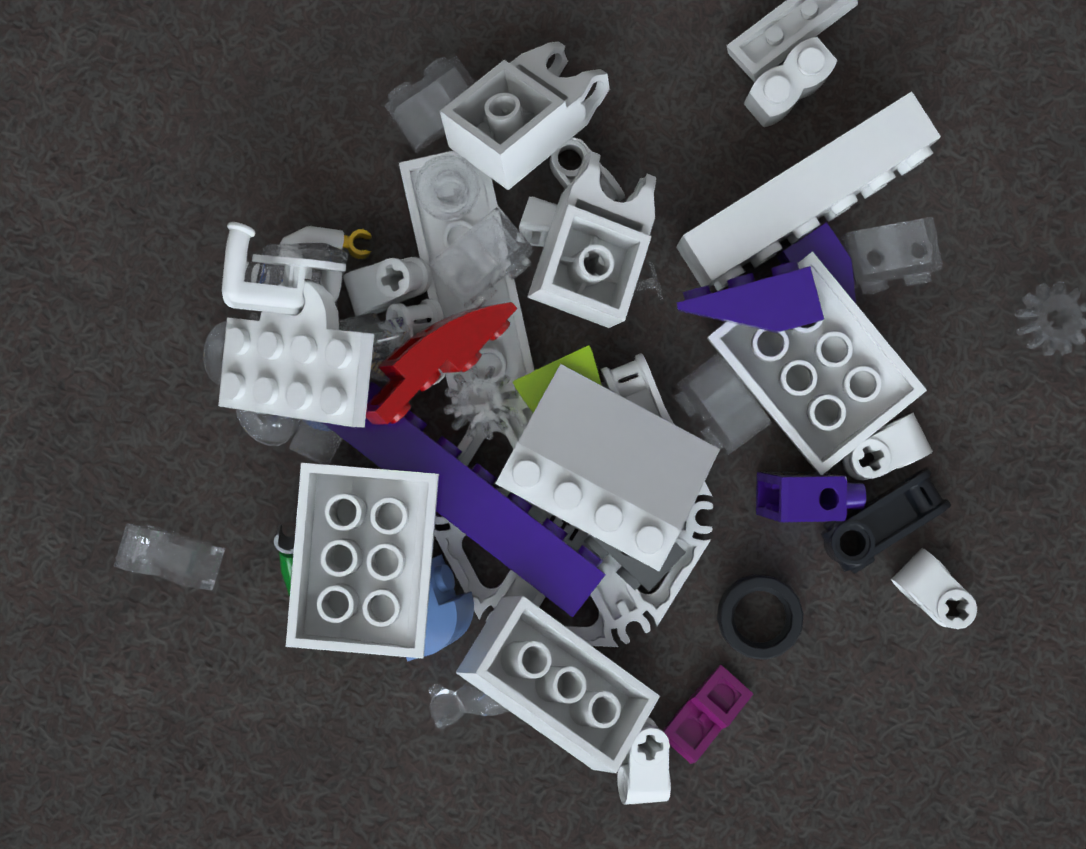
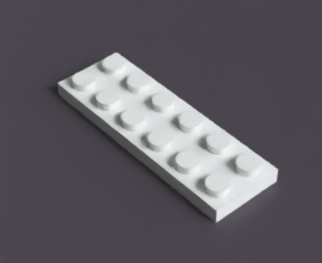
(511, 350)

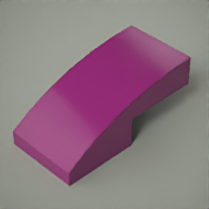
(706, 714)

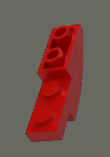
(445, 345)

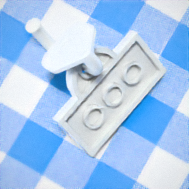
(295, 354)

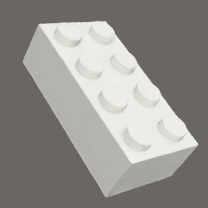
(558, 684)

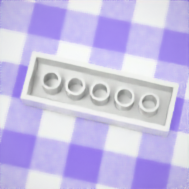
(810, 189)

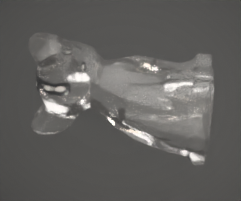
(450, 706)

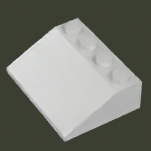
(823, 380)
(608, 467)
(362, 560)

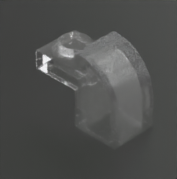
(169, 556)

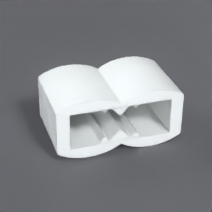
(782, 86)

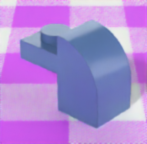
(447, 613)

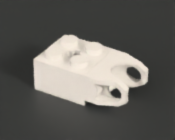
(521, 113)
(604, 233)

